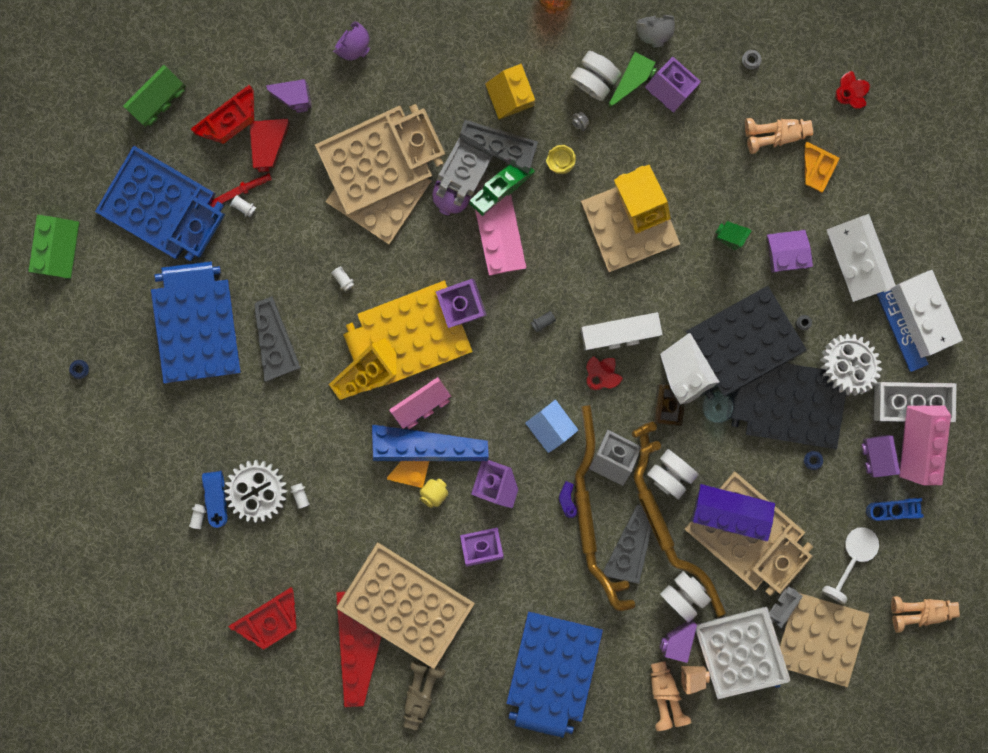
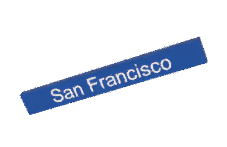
(901, 331)

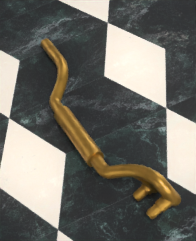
(656, 520)
(586, 522)

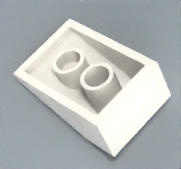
(687, 370)

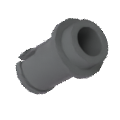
(543, 321)
(808, 322)

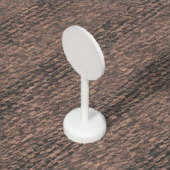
(861, 546)

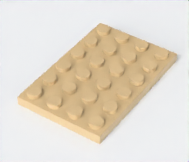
(405, 605)

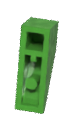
(636, 74)

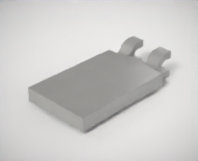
(463, 170)

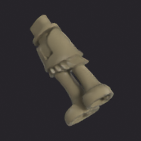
(419, 702)

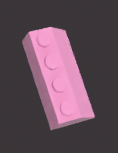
(501, 238)
(925, 444)

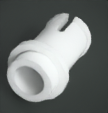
(243, 206)
(343, 279)
(300, 496)
(197, 516)

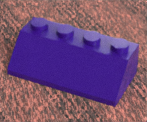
(733, 512)

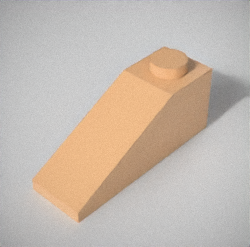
(694, 678)

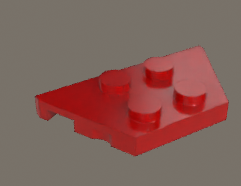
(228, 118)
(269, 621)

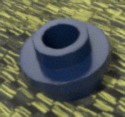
(74, 365)
(817, 465)

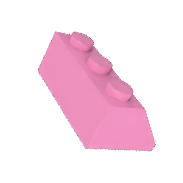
(421, 403)

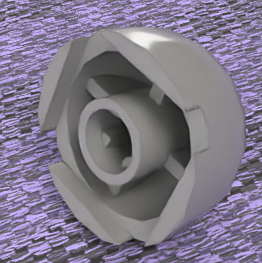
(656, 30)

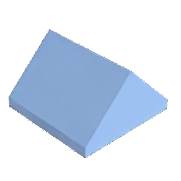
(551, 426)

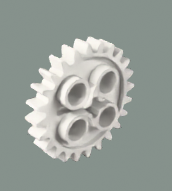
(851, 364)
(264, 506)

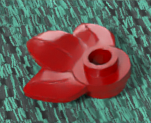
(855, 90)
(604, 371)

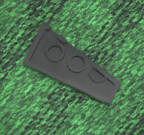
(506, 146)
(275, 345)
(630, 551)

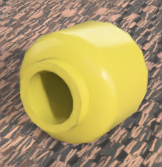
(433, 493)

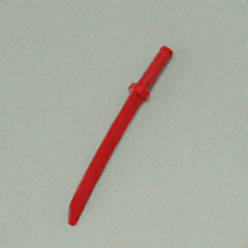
(243, 188)

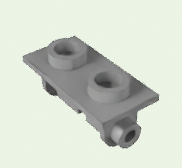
(789, 600)

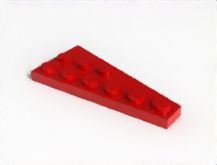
(358, 656)

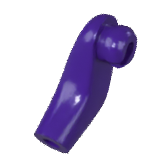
(565, 500)

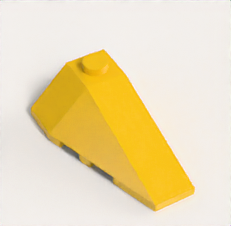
(375, 371)

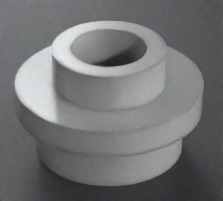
(757, 57)
(580, 121)

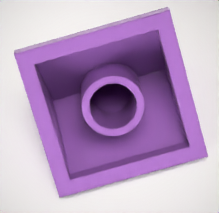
(481, 547)

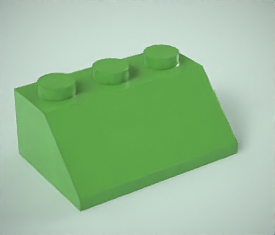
(155, 96)
(54, 246)

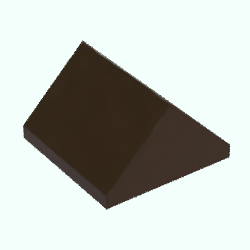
(667, 407)

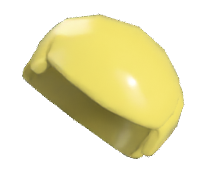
(561, 159)

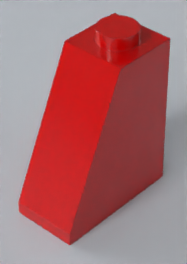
(267, 141)

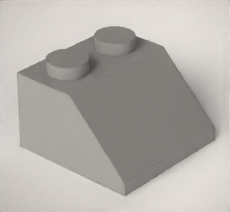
(615, 458)

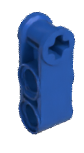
(215, 497)
(908, 508)

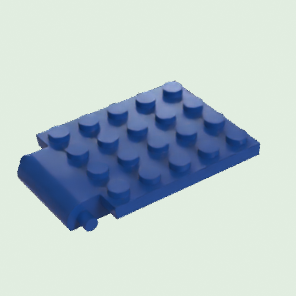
(161, 206)
(194, 323)
(552, 674)

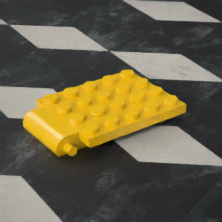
(413, 329)

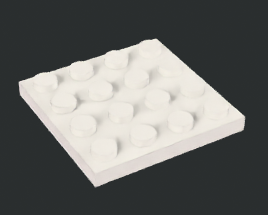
(742, 653)

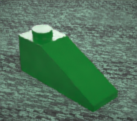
(732, 235)

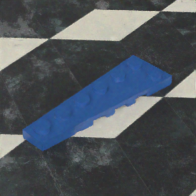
(412, 445)

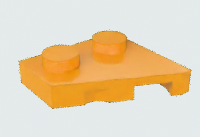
(818, 166)
(410, 473)

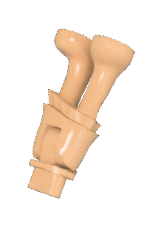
(785, 132)
(931, 612)
(665, 689)

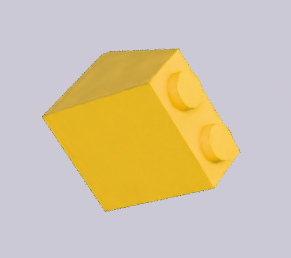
(510, 92)
(642, 198)

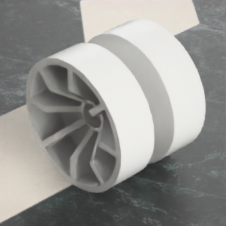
(599, 70)
(670, 480)
(690, 593)

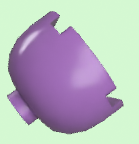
(353, 43)
(446, 203)

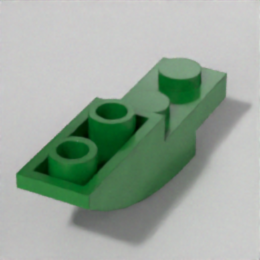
(498, 187)

